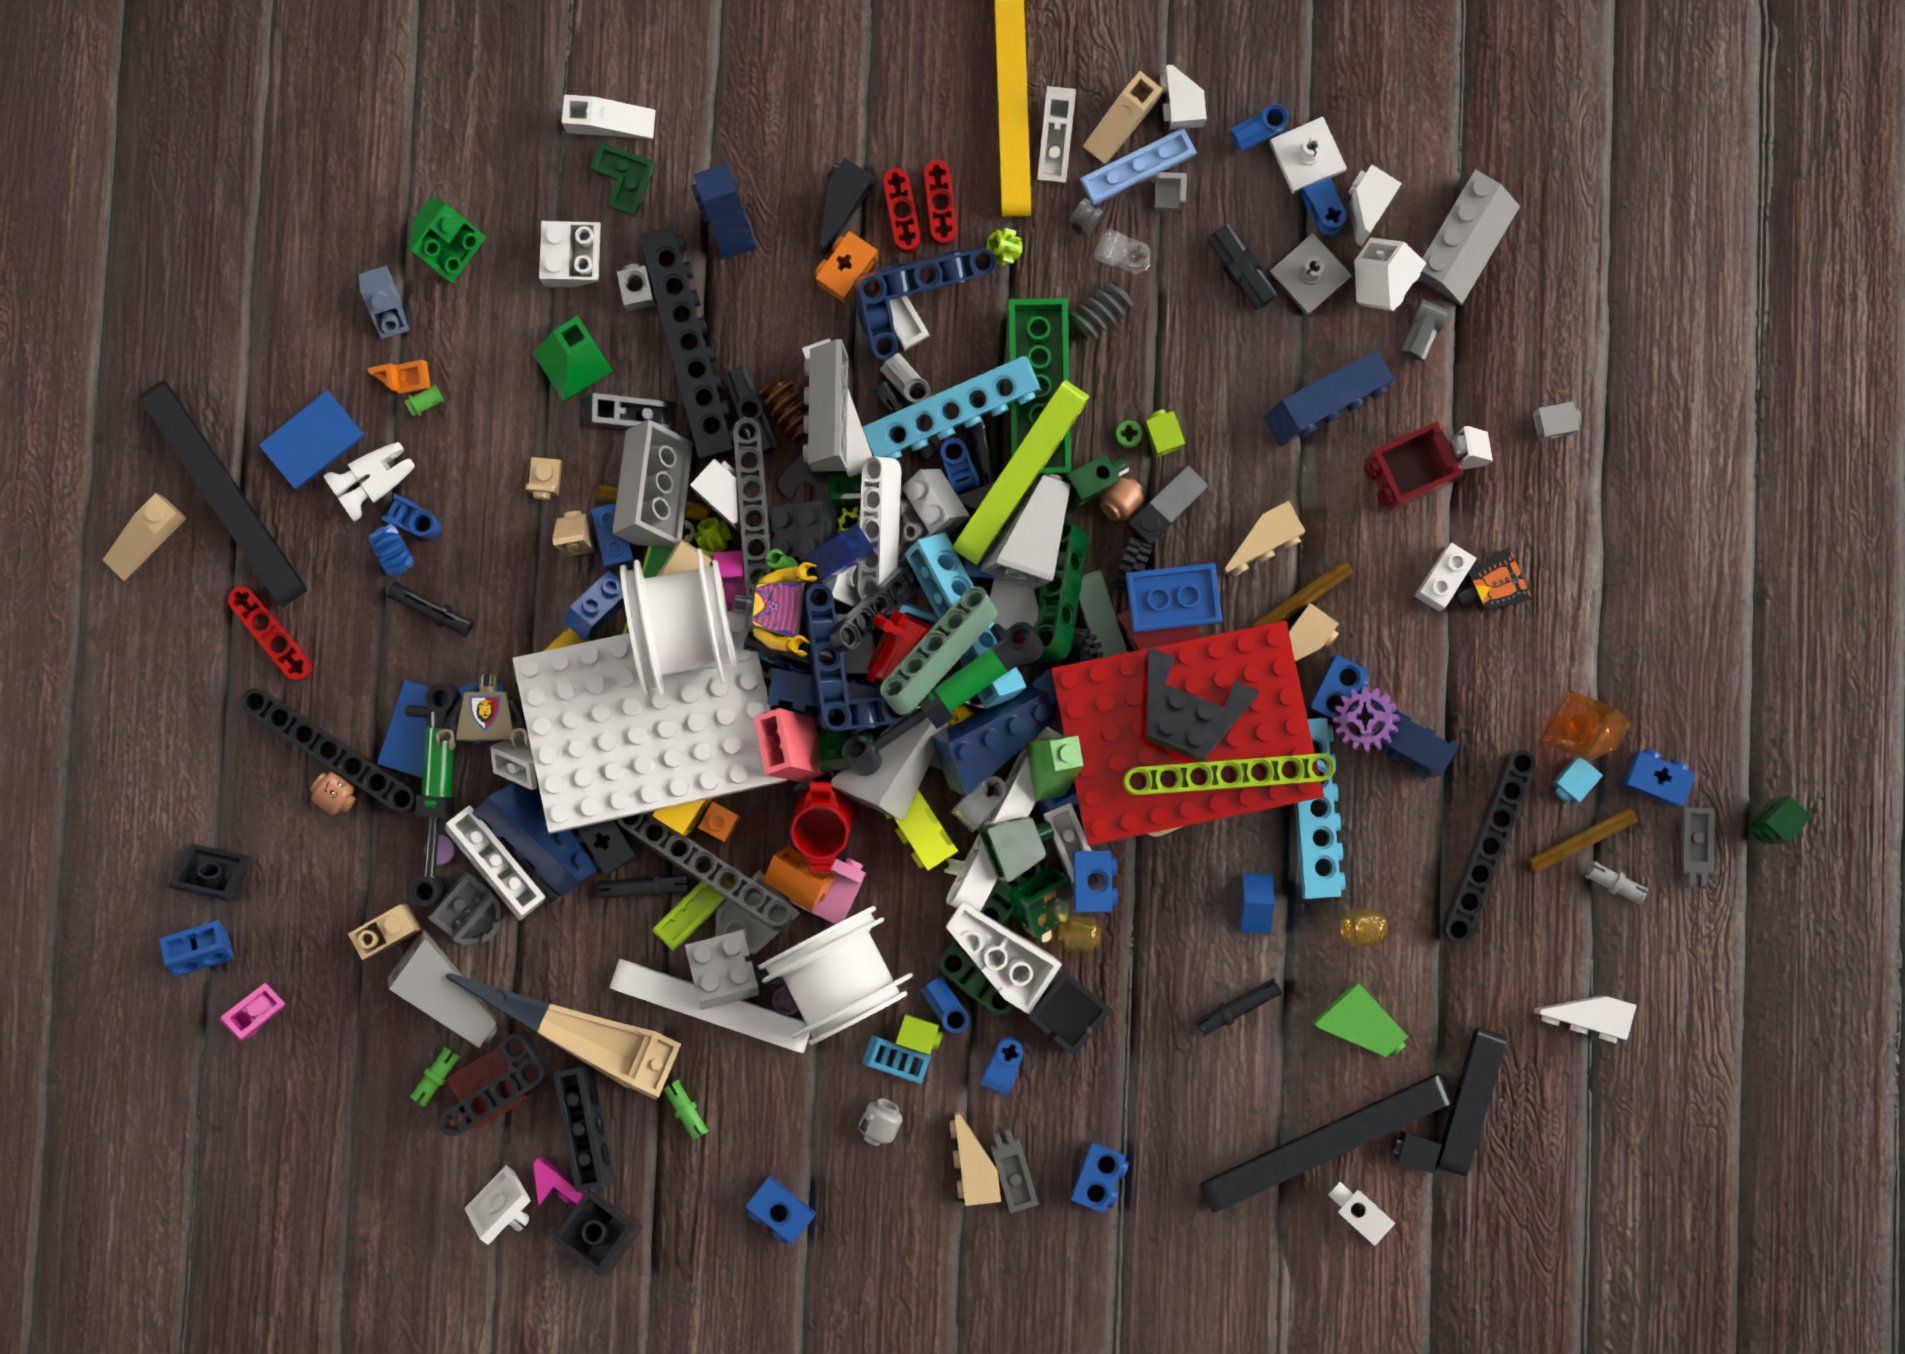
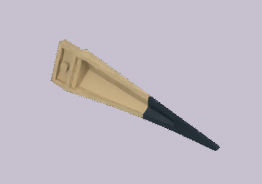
(618, 1050)

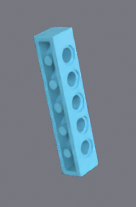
(881, 432)
(944, 583)
(1306, 824)

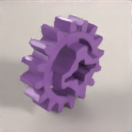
(1378, 720)

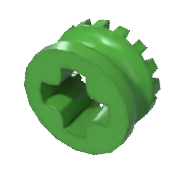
(1135, 428)

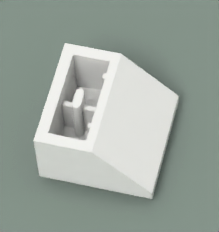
(569, 253)
(1385, 273)

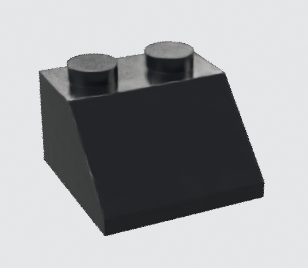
(597, 1233)

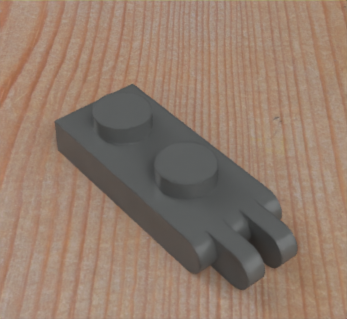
(1697, 845)
(1014, 1172)

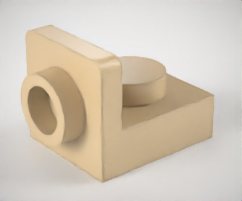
(544, 478)

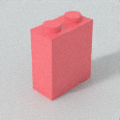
(788, 745)

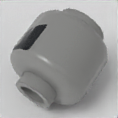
(880, 1122)

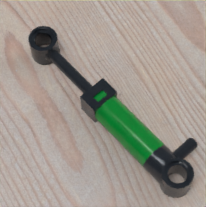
(1014, 647)
(436, 788)

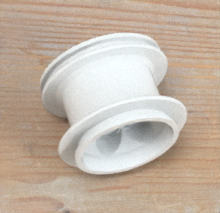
(677, 622)
(837, 976)

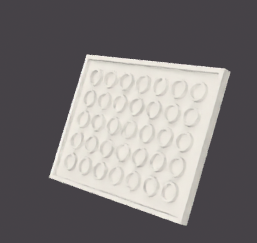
(620, 754)

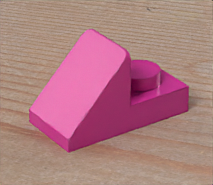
(732, 574)
(252, 1012)
(550, 1177)

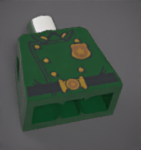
(1093, 479)
(1041, 903)

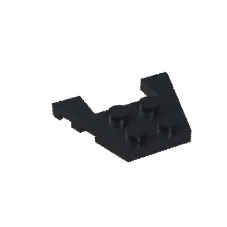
(1184, 720)

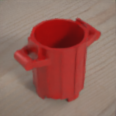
(898, 640)
(821, 825)

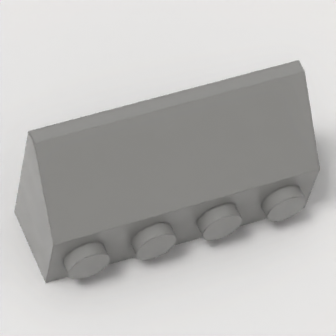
(1468, 237)
(827, 407)
(652, 486)

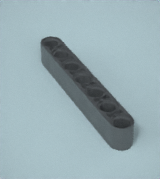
(751, 506)
(712, 878)

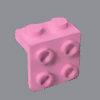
(842, 891)

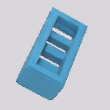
(872, 1050)

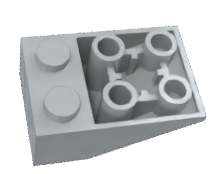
(927, 509)

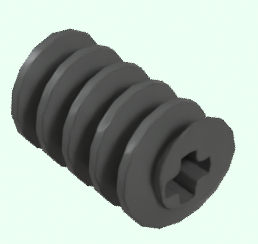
(1100, 310)

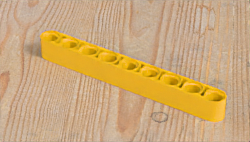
(1012, 108)

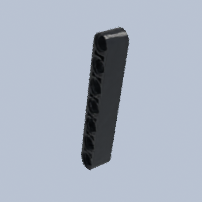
(320, 740)
(1499, 836)

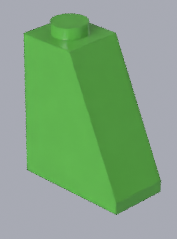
(1054, 765)
(1362, 1021)

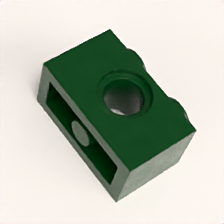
(1779, 821)

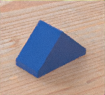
(1257, 903)

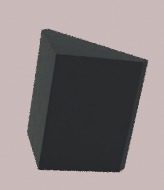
(211, 873)

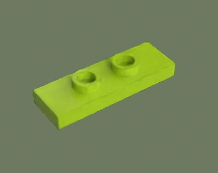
(689, 914)

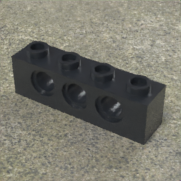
(584, 1128)

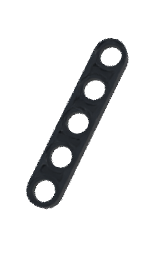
(868, 610)

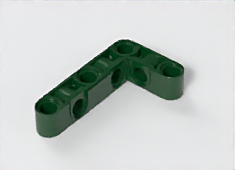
(1061, 596)
(969, 976)

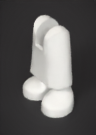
(374, 477)

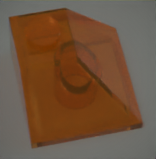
(1586, 727)

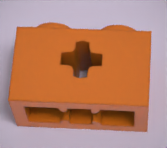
(861, 259)

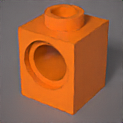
(719, 822)

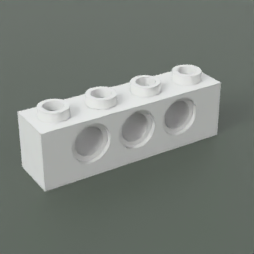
(494, 863)

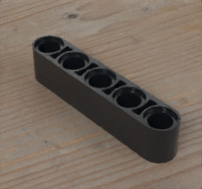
(1471, 1101)

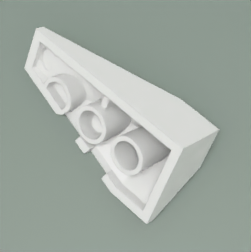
(1009, 961)

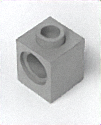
(640, 299)
(1557, 421)

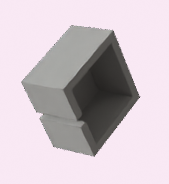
(722, 969)

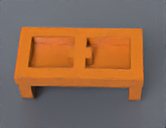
(792, 877)

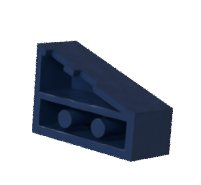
(1416, 746)

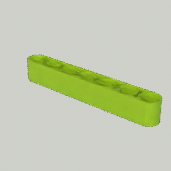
(1021, 472)
(1242, 769)

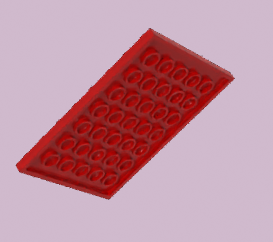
(1107, 711)

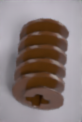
(785, 408)

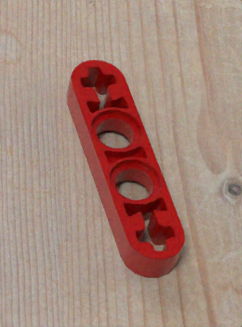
(269, 634)

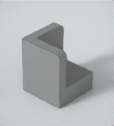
(1170, 191)

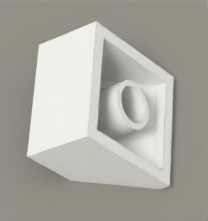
(1369, 199)
(719, 490)

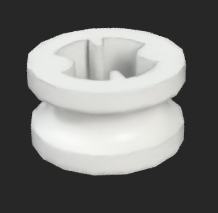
(954, 866)

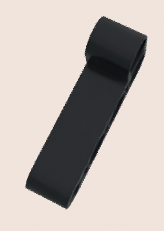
(491, 1091)

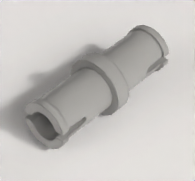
(1616, 882)

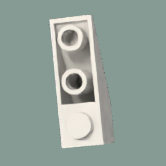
(606, 118)
(1471, 447)
(1596, 1013)

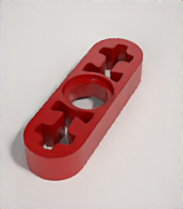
(930, 183)
(905, 189)

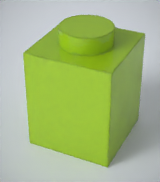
(1164, 433)
(919, 1034)

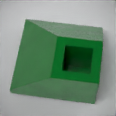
(444, 239)
(571, 359)

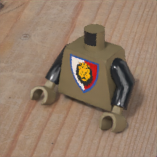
(485, 717)

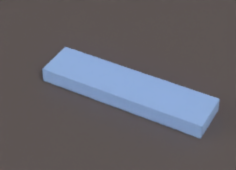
(1138, 166)

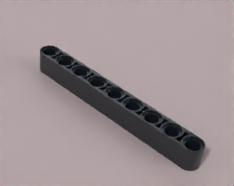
(223, 493)
(1326, 1142)

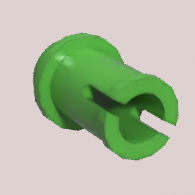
(424, 400)

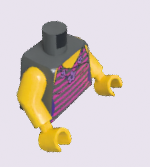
(776, 608)

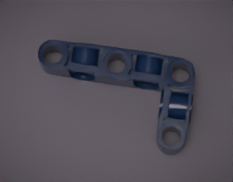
(904, 280)
(830, 681)

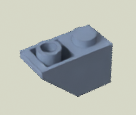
(383, 302)

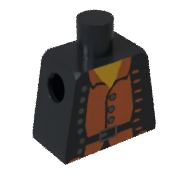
(1494, 584)

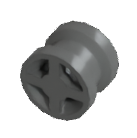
(1086, 216)

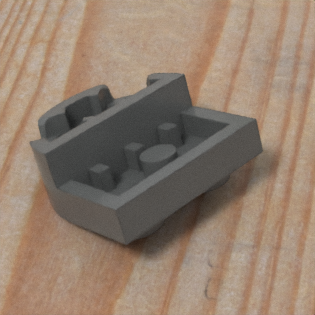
(468, 911)

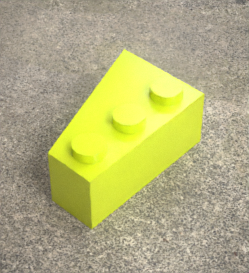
(925, 834)

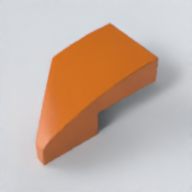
(405, 377)

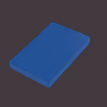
(312, 440)
(1173, 598)
(406, 735)

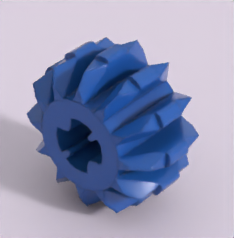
(391, 550)

